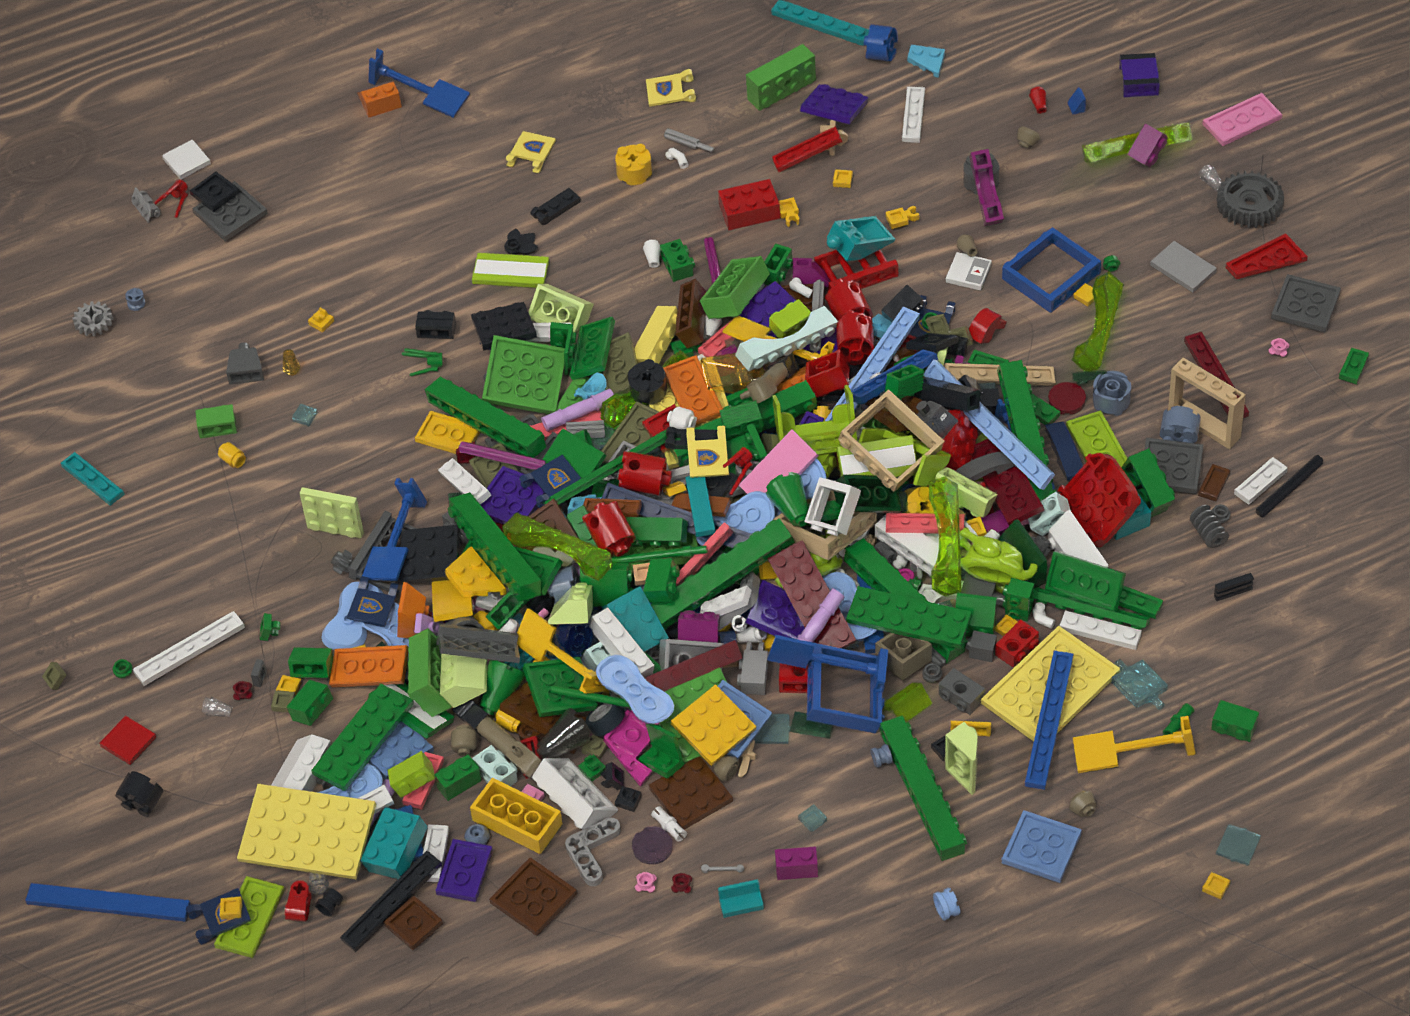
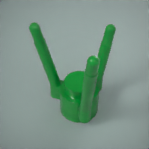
(433, 358)

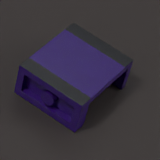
(1139, 75)

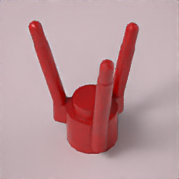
(177, 190)
(741, 458)

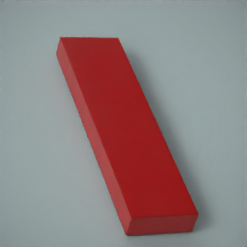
(807, 149)

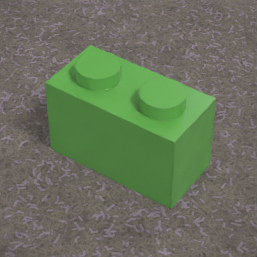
(216, 421)

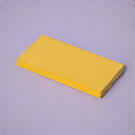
(448, 602)

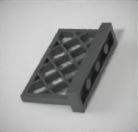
(375, 539)
(478, 643)

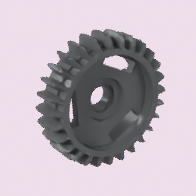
(1250, 187)

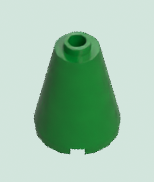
(789, 497)
(501, 683)

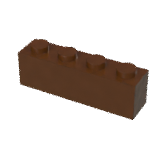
(690, 314)

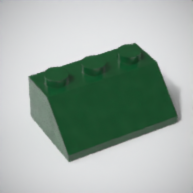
(873, 494)
(1031, 554)

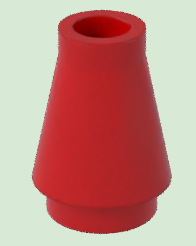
(1038, 98)

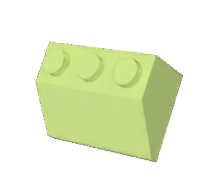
(559, 306)
(970, 494)
(573, 606)
(462, 678)
(962, 755)

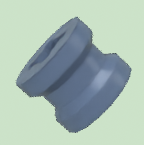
(135, 299)
(881, 755)

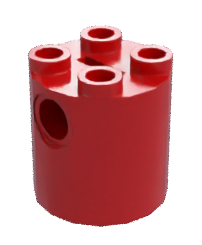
(847, 297)
(855, 337)
(644, 473)
(610, 528)

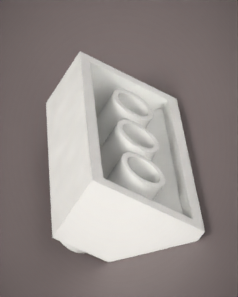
(1071, 539)
(302, 758)
(573, 792)

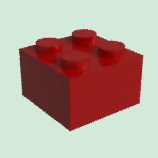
(827, 373)

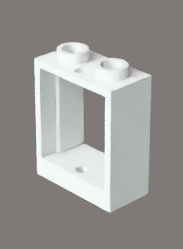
(819, 502)

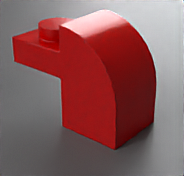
(984, 325)

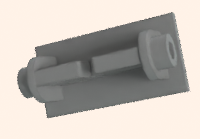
(144, 204)

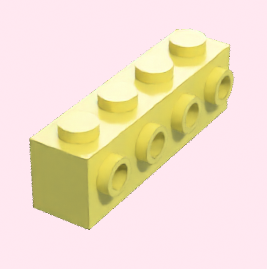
(657, 334)

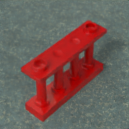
(865, 278)

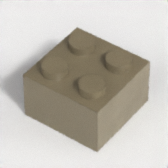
(904, 654)

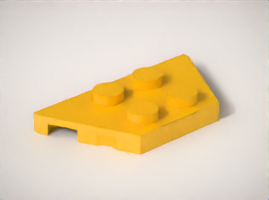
(473, 576)

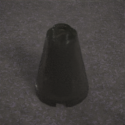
(564, 736)

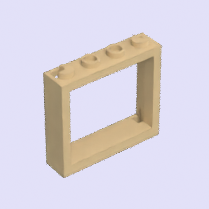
(907, 418)
(1219, 431)
(832, 544)

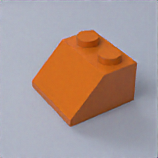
(380, 99)
(410, 604)

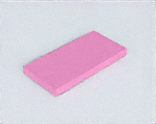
(1242, 119)
(789, 455)

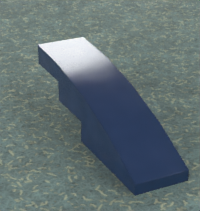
(1064, 448)

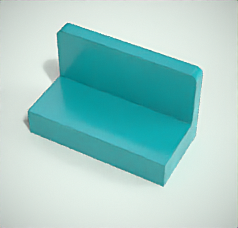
(740, 898)

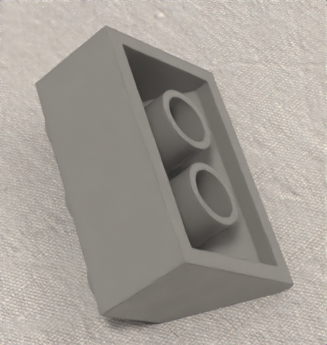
(677, 651)

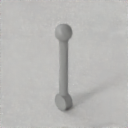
(705, 868)

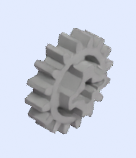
(92, 318)

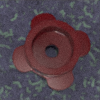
(242, 686)
(681, 878)

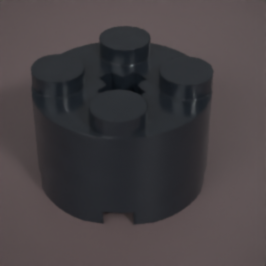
(647, 382)
(139, 793)

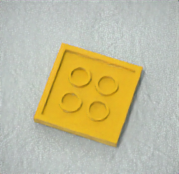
(713, 725)

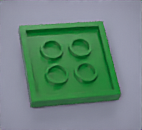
(543, 675)

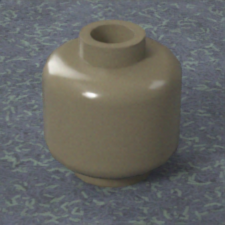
(463, 740)

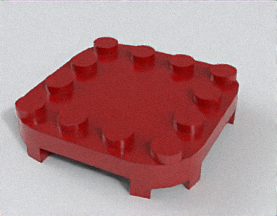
(1101, 497)

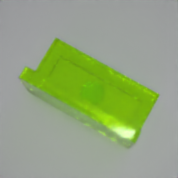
(908, 701)

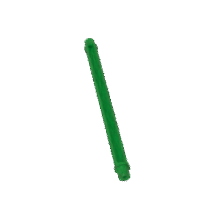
(606, 470)

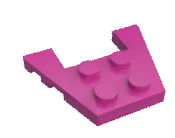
(628, 743)

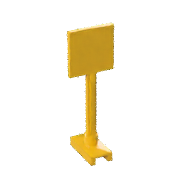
(746, 329)
(536, 638)
(1100, 750)

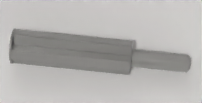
(686, 140)

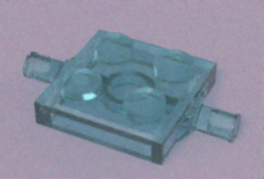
(1139, 683)

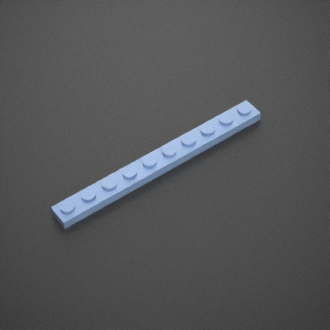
(883, 351)
(999, 434)

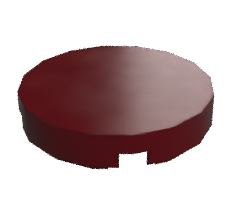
(1067, 398)

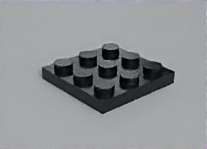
(505, 321)
(429, 553)

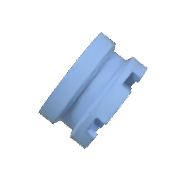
(946, 904)

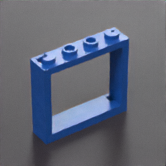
(1051, 301)
(839, 718)

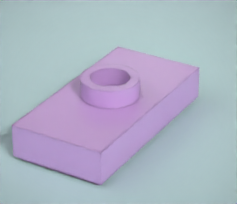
(423, 622)

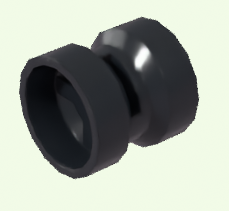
(327, 904)

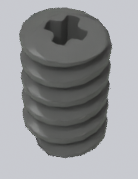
(1208, 526)

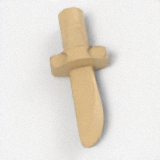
(747, 756)

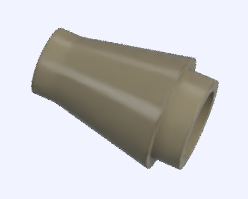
(967, 245)

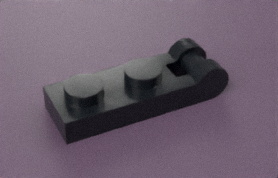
(555, 206)
(700, 434)

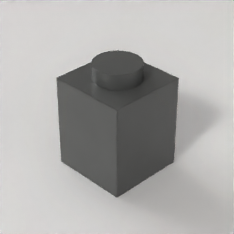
(982, 646)

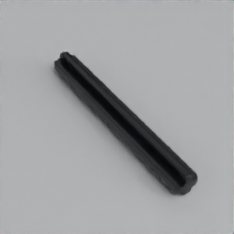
(1291, 484)

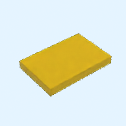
(445, 432)

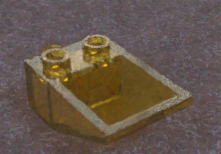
(727, 373)

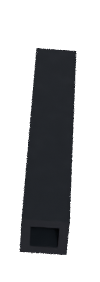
(949, 394)

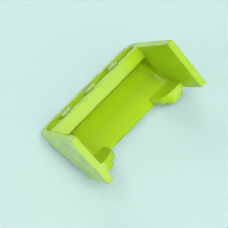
(819, 435)
(929, 464)

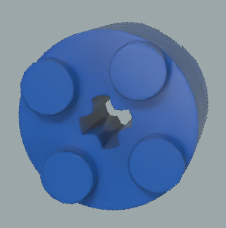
(881, 42)

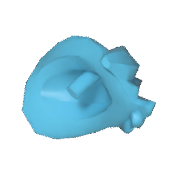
(593, 386)

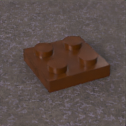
(413, 923)

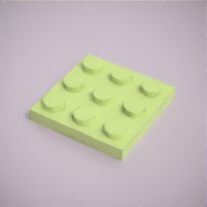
(331, 512)

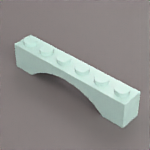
(759, 351)

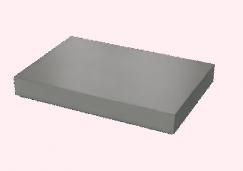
(1183, 266)

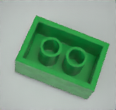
(1149, 481)

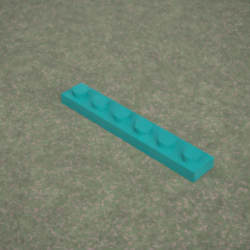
(820, 22)

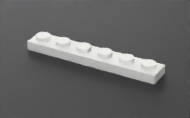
(188, 648)

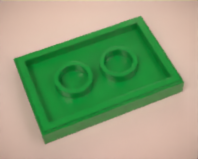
(578, 453)

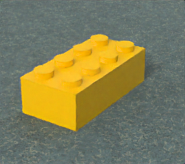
(516, 815)

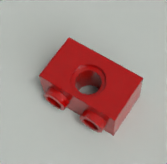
(792, 679)

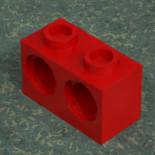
(1013, 647)

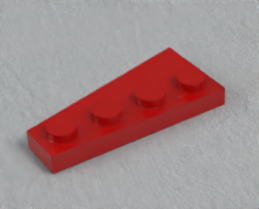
(1267, 257)

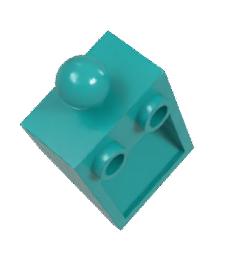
(858, 237)

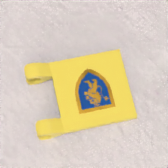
(669, 89)
(532, 148)
(707, 456)

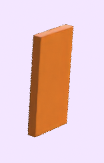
(690, 389)
(369, 666)

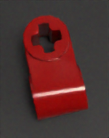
(298, 902)

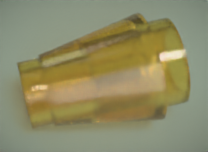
(290, 363)

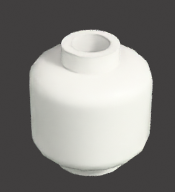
(681, 418)

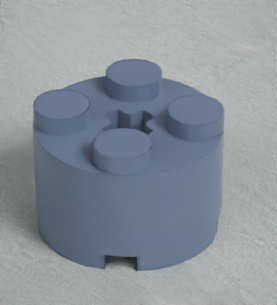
(1111, 393)
(1180, 425)
(562, 582)

